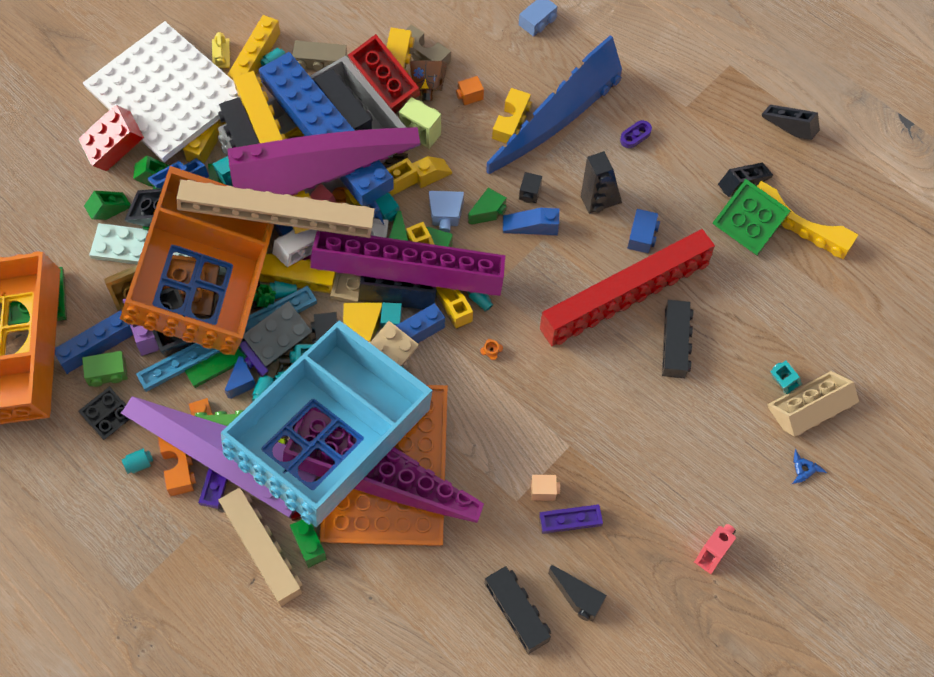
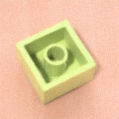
(427, 120)

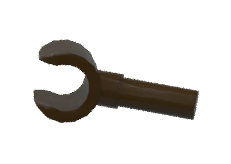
(283, 361)

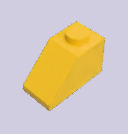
(431, 170)

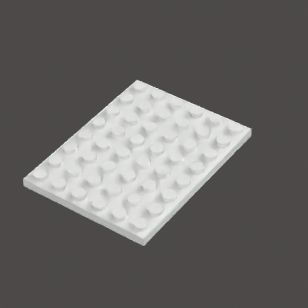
(166, 88)

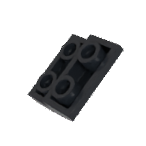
(104, 413)

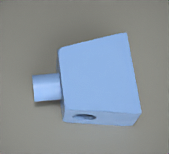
(445, 208)

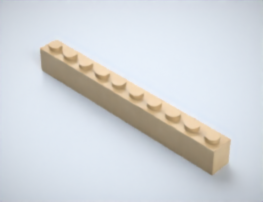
(275, 208)

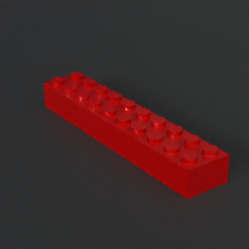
(626, 287)

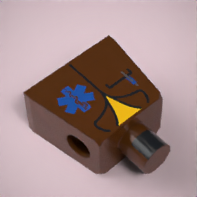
(428, 76)

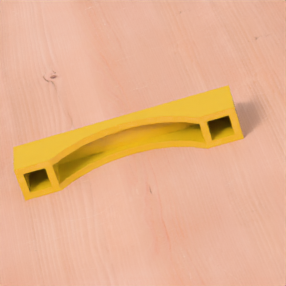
(834, 239)
(452, 300)

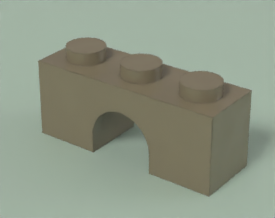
(420, 53)

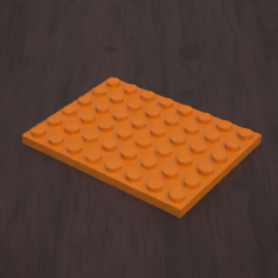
(379, 521)

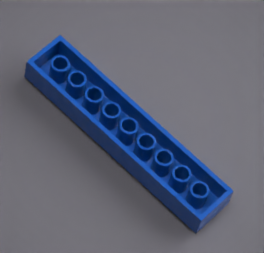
(317, 115)

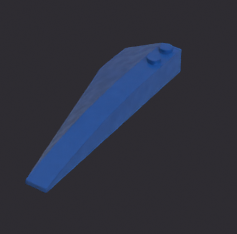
(572, 98)

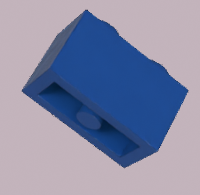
(643, 230)

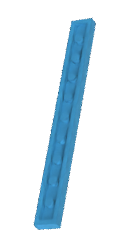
(194, 354)

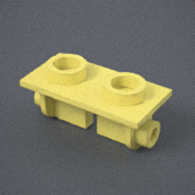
(221, 51)

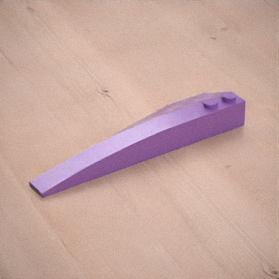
(202, 442)

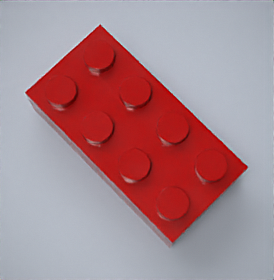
(384, 73)

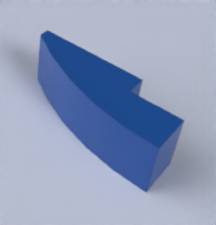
(194, 166)

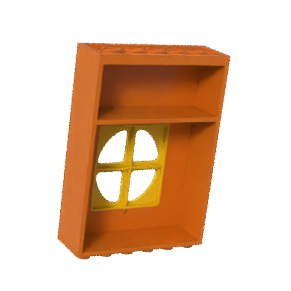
(28, 373)

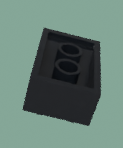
(143, 207)

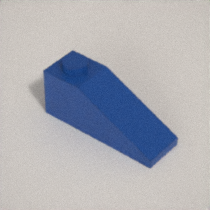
(535, 221)

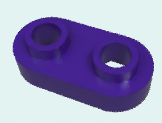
(634, 135)

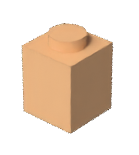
(544, 488)

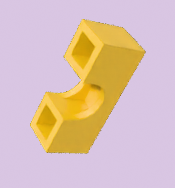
(517, 104)

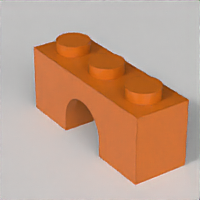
(180, 478)

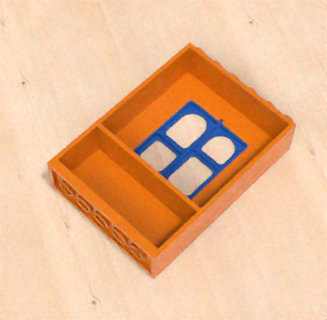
(215, 239)

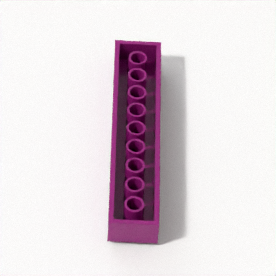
(409, 262)

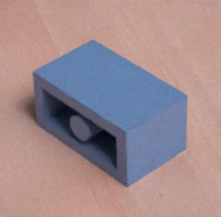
(537, 16)

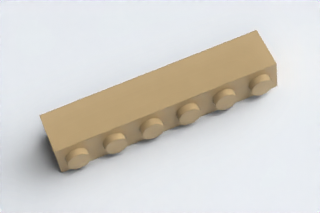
(260, 546)

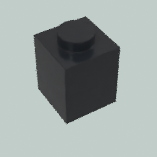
(530, 187)

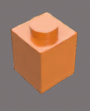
(470, 90)

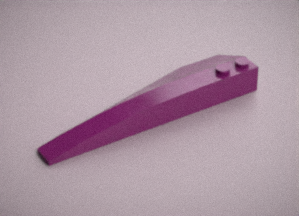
(309, 160)
(393, 478)

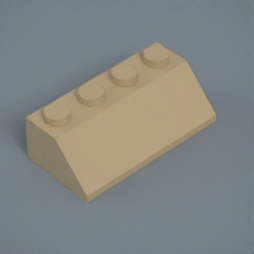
(814, 403)

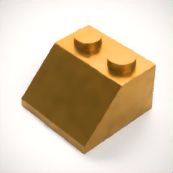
(119, 286)

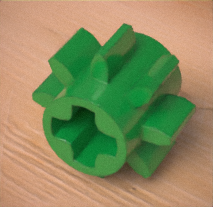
(264, 295)

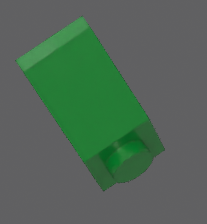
(147, 167)
(106, 204)
(488, 207)

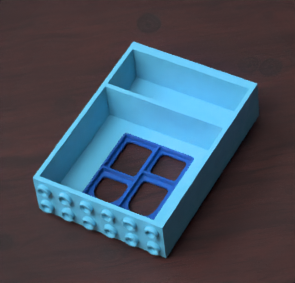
(353, 388)

